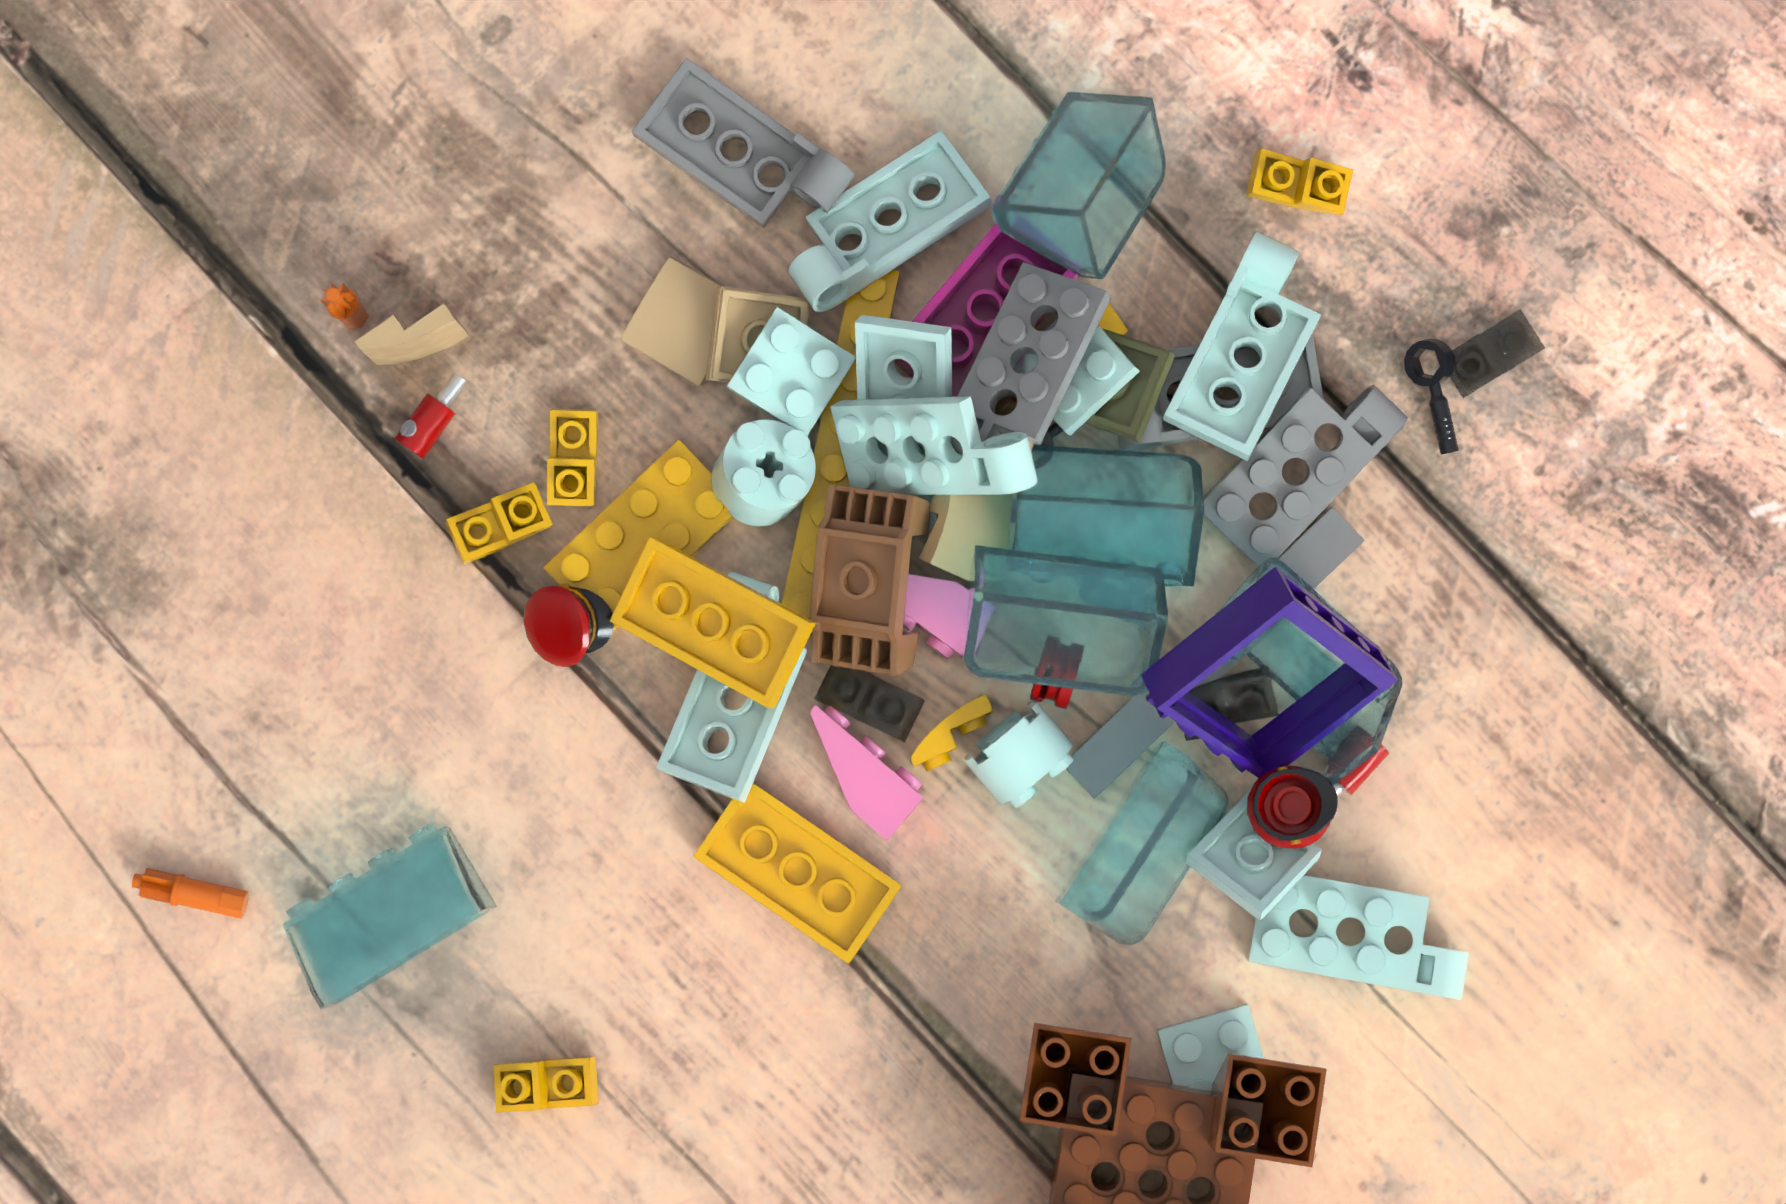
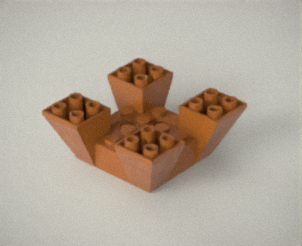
(1103, 1116)

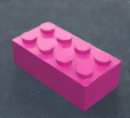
(975, 295)

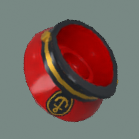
(566, 623)
(1291, 806)

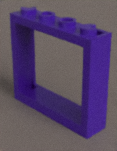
(1306, 720)

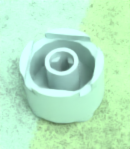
(741, 465)
(1020, 754)

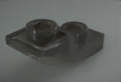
(1494, 353)
(1240, 696)
(870, 700)

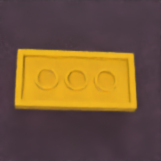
(665, 502)
(712, 622)
(798, 872)

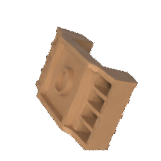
(864, 579)

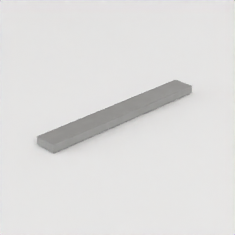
(1138, 722)

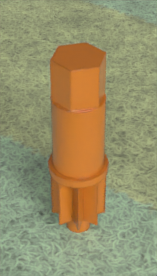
(345, 306)
(191, 893)

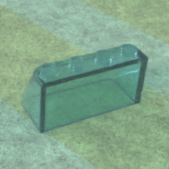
(1085, 181)
(1112, 509)
(1063, 620)
(1144, 846)
(385, 915)

